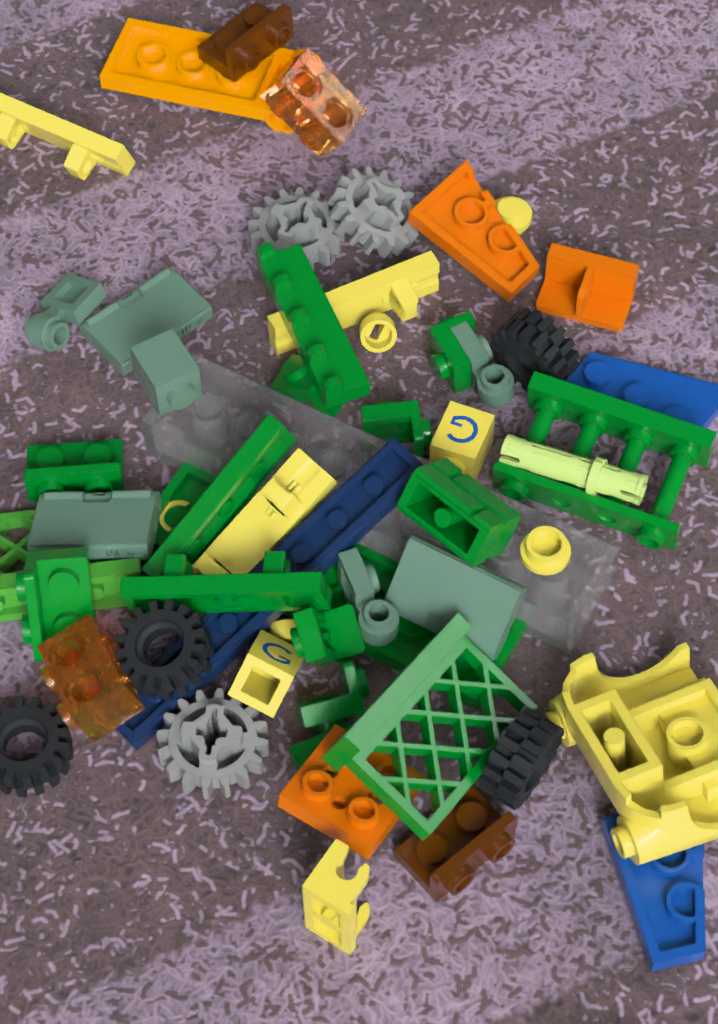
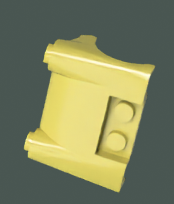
(650, 749)

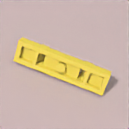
(83, 145)
(387, 289)
(260, 527)

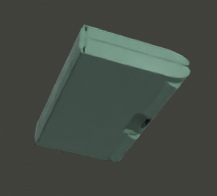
(146, 311)
(108, 523)
(438, 584)

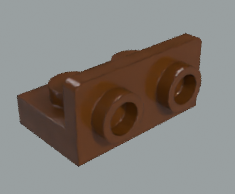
(247, 40)
(458, 846)

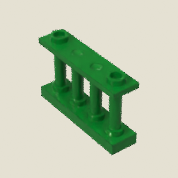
(639, 429)

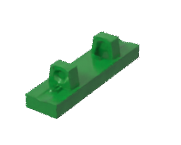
(222, 593)

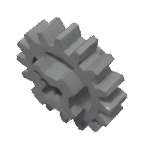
(373, 212)
(297, 221)
(230, 757)

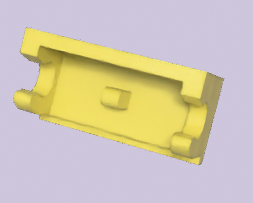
(332, 902)

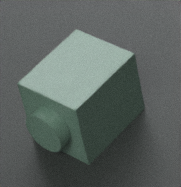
(166, 372)

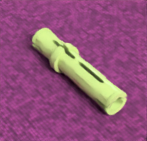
(583, 472)

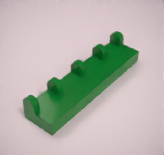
(312, 325)
(225, 495)

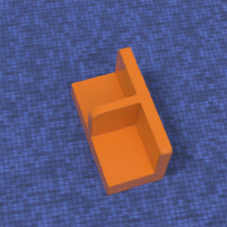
(587, 287)

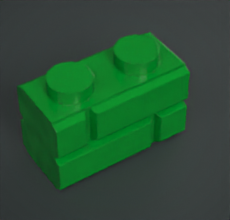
(458, 511)

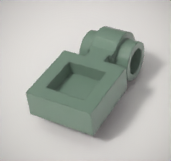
(68, 301)
(493, 381)
(359, 583)

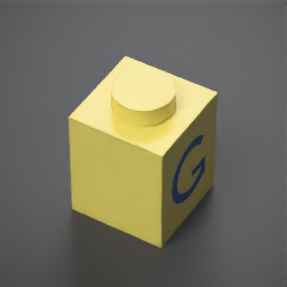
(463, 438)
(266, 674)

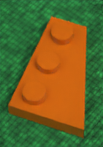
(472, 232)

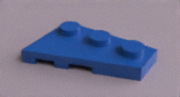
(650, 388)
(664, 902)

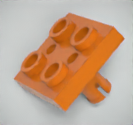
(342, 804)

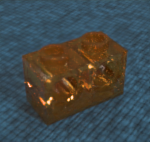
(320, 109)
(88, 678)

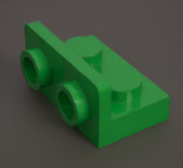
(74, 467)
(56, 593)

